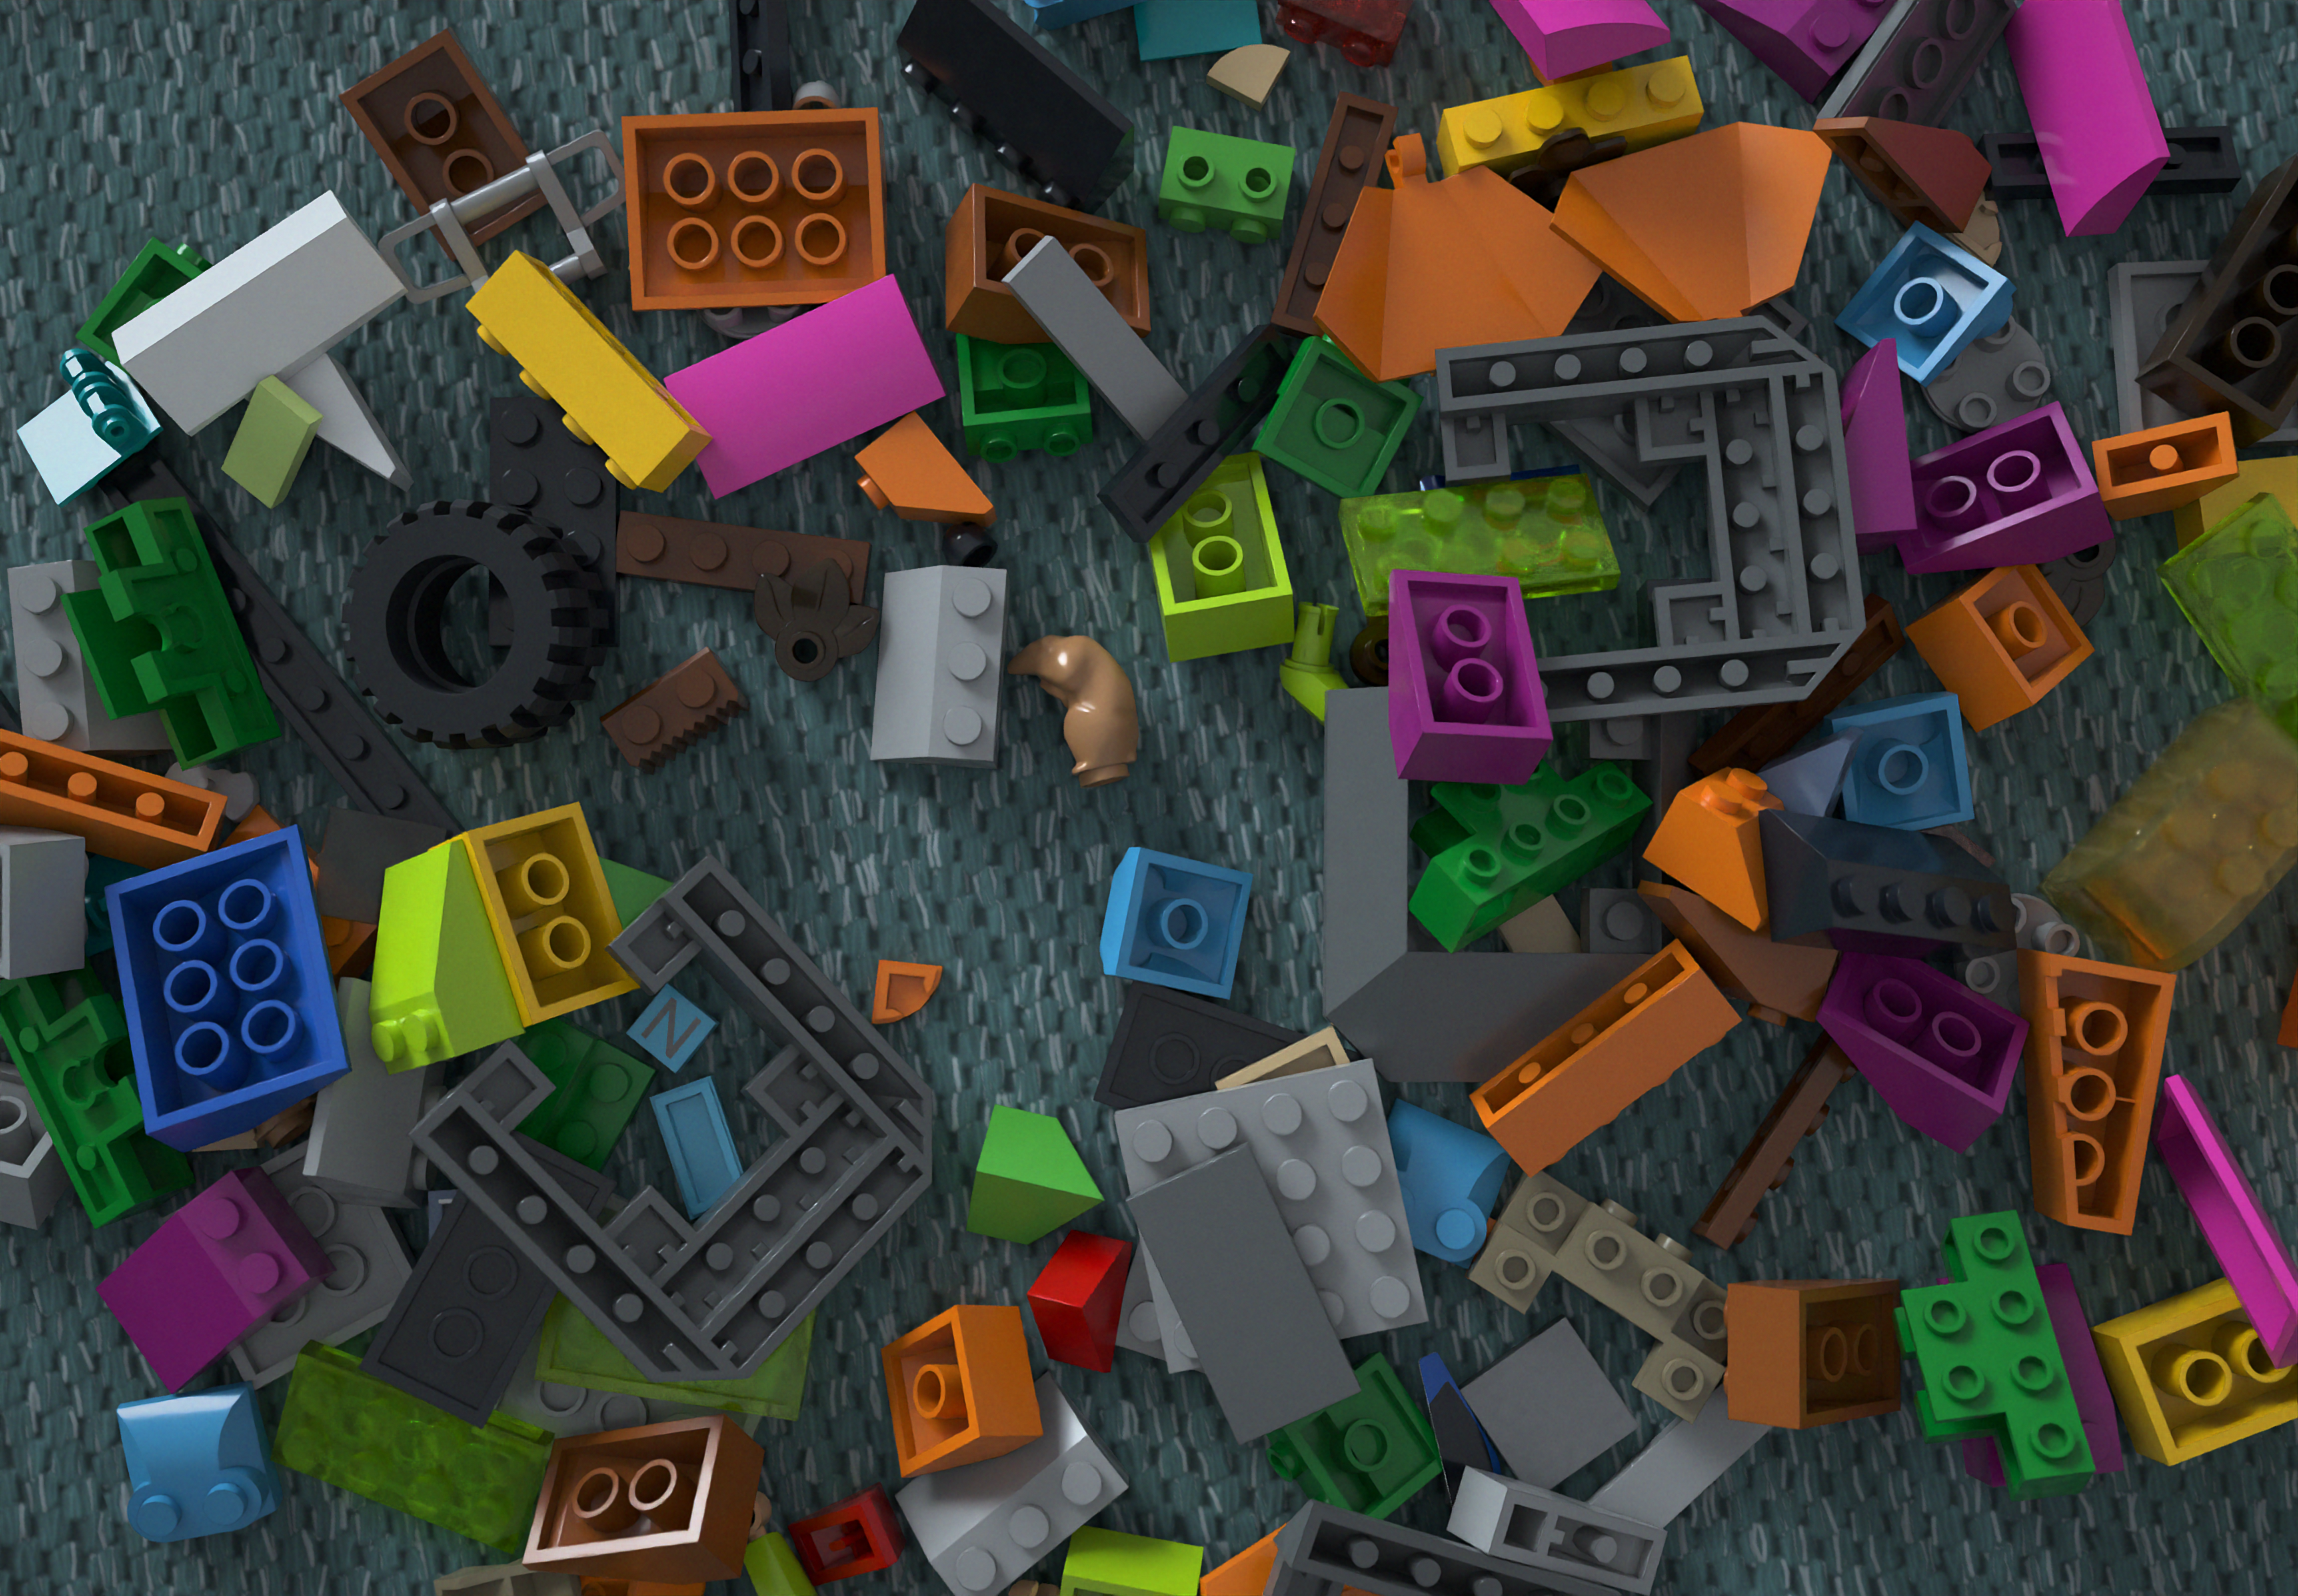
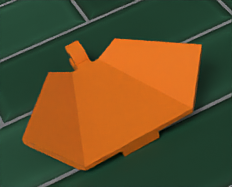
(1700, 220)
(1446, 269)

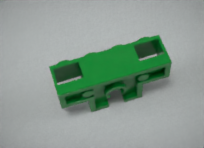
(167, 635)
(1517, 844)
(84, 1084)
(1994, 1359)

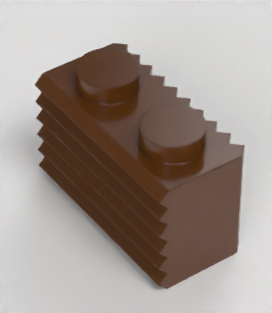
(675, 711)

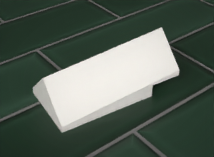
(258, 314)

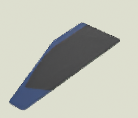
(1455, 1427)

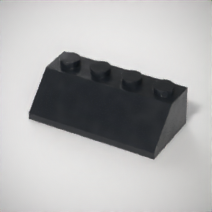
(1018, 99)
(1880, 891)

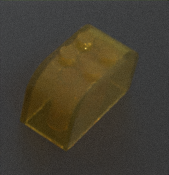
(2187, 842)

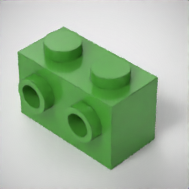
(1225, 184)

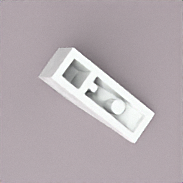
(347, 419)

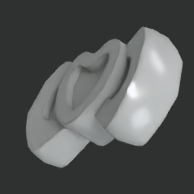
(240, 787)

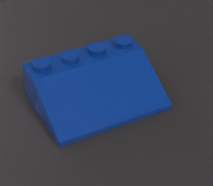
(226, 989)

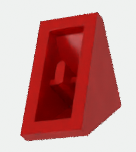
(1081, 1299)
(849, 1537)

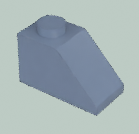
(1814, 774)

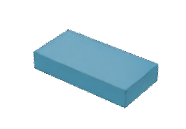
(698, 1142)

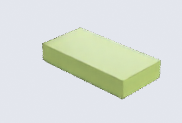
(271, 441)

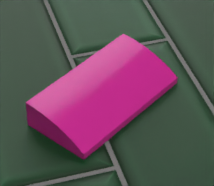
(1581, 33)
(2087, 109)
(808, 385)
(2229, 1217)

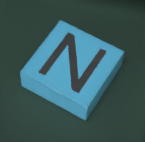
(673, 1028)

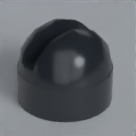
(968, 545)

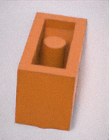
(2165, 465)
(920, 477)

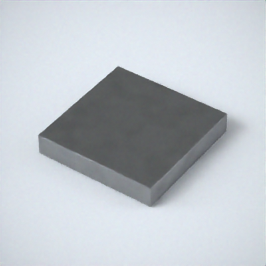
(1548, 1405)

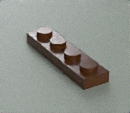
(1347, 163)
(729, 554)
(1772, 729)
(1767, 1157)

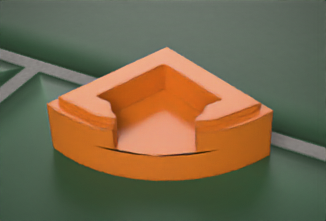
(903, 989)

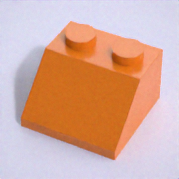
(2000, 642)
(1715, 842)
(961, 1389)

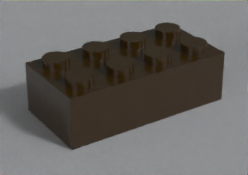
(2239, 324)

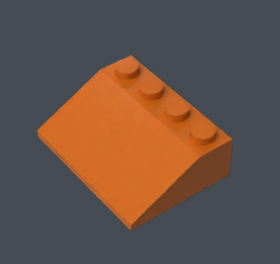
(754, 207)

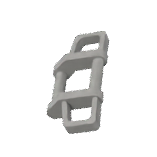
(536, 174)

